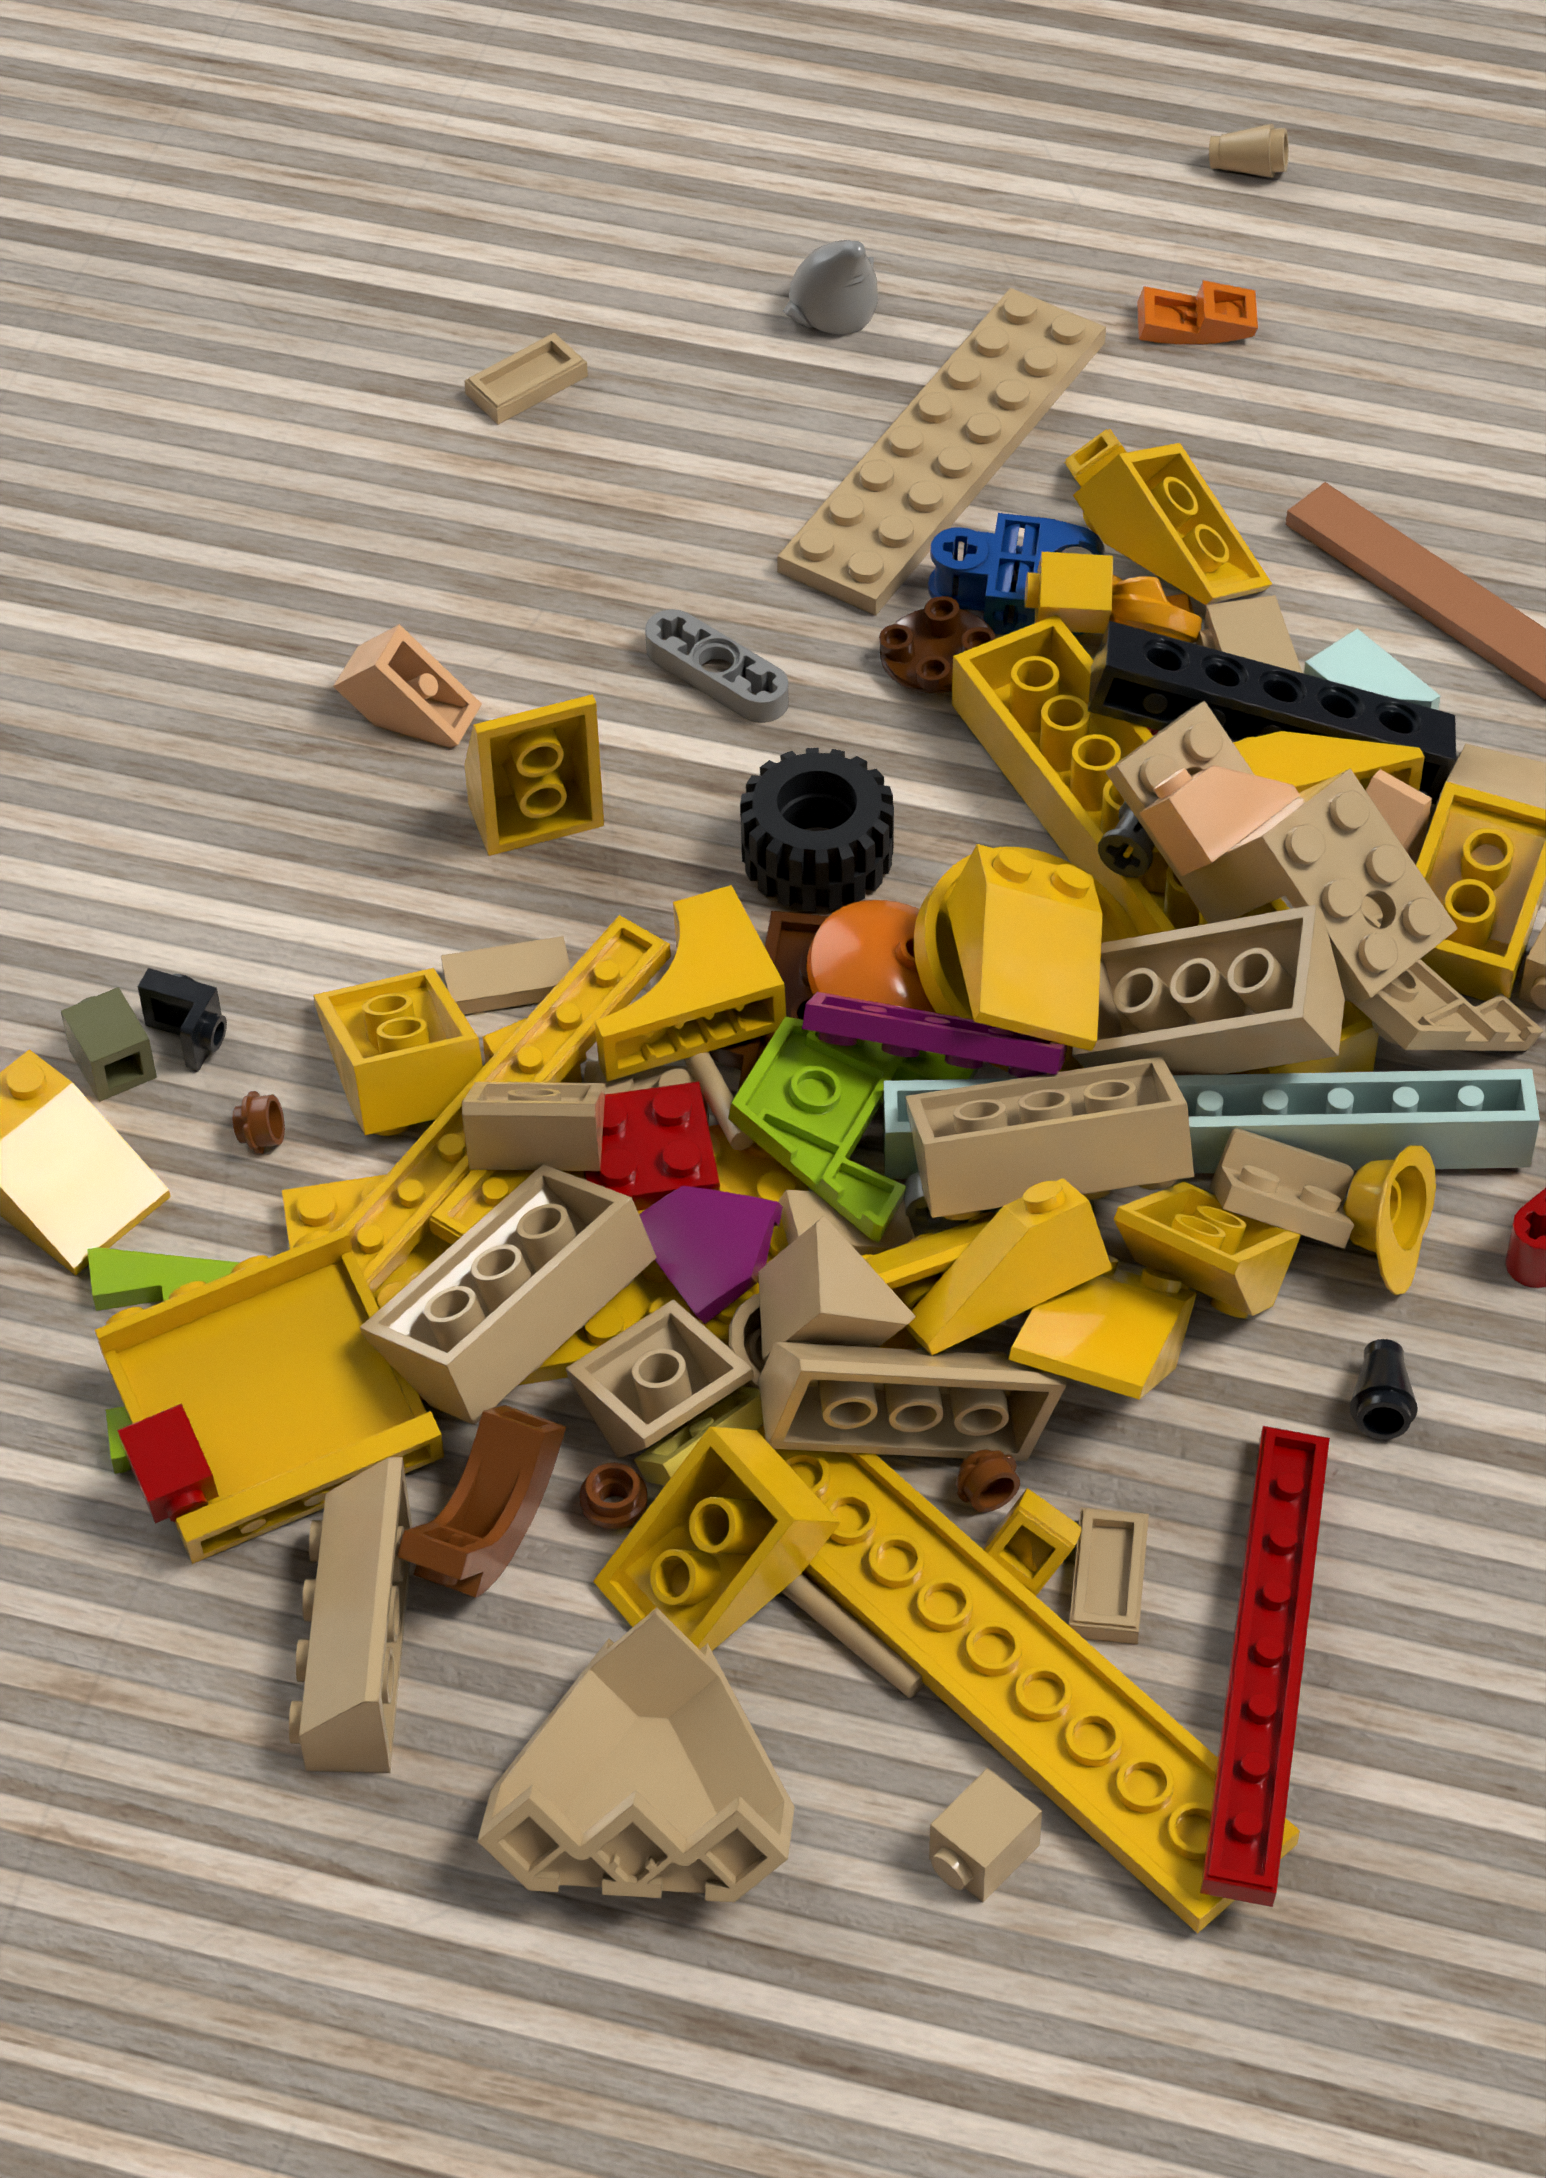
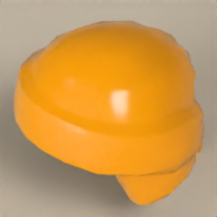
(1143, 605)

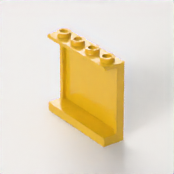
(271, 1385)

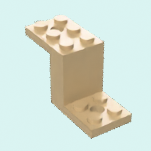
(1317, 850)

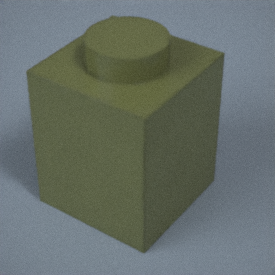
(108, 1044)

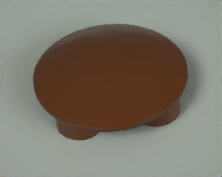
(922, 644)

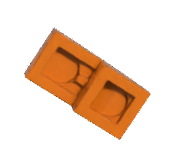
(1213, 316)

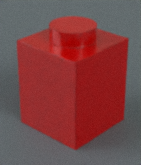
(168, 1464)

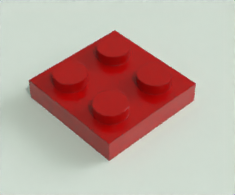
(655, 1143)

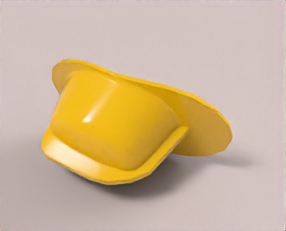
(1391, 1211)

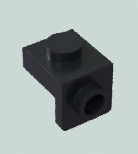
(184, 1009)

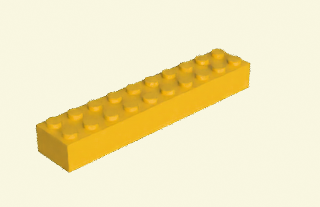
(1031, 714)

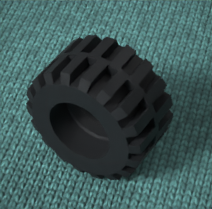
(814, 793)

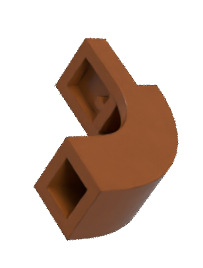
(491, 1505)

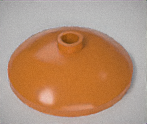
(868, 955)

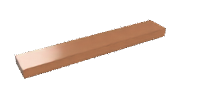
(1424, 583)

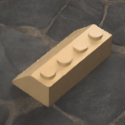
(1221, 996)
(1083, 1125)
(511, 1291)
(903, 1401)
(355, 1625)

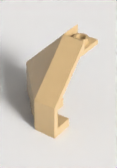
(643, 1781)

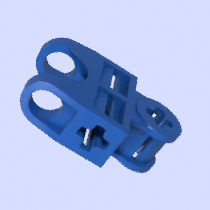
(991, 561)

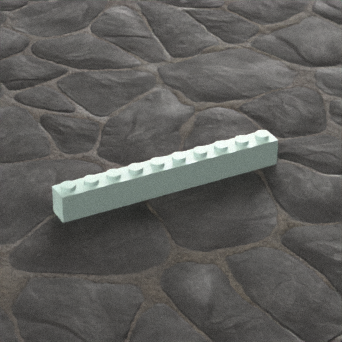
(1343, 1116)

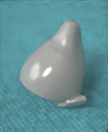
(834, 289)

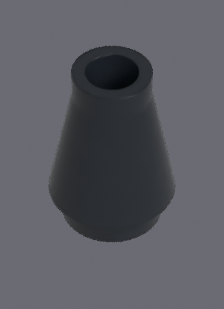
(1383, 1393)

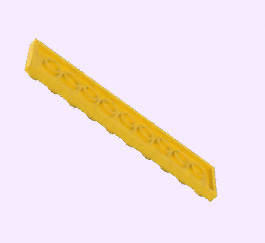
(1019, 1676)

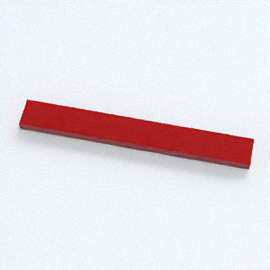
(1266, 1669)

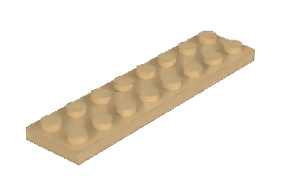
(941, 451)

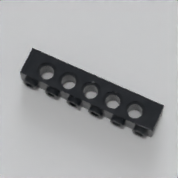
(1160, 678)

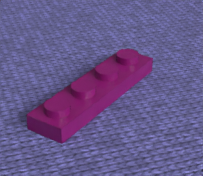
(909, 1030)

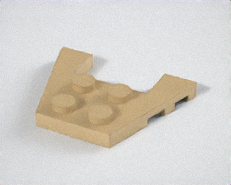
(1428, 1014)

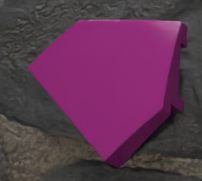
(711, 1244)

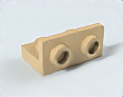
(1284, 1187)

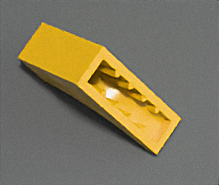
(710, 997)

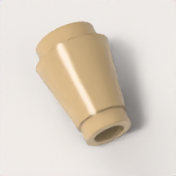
(1251, 151)

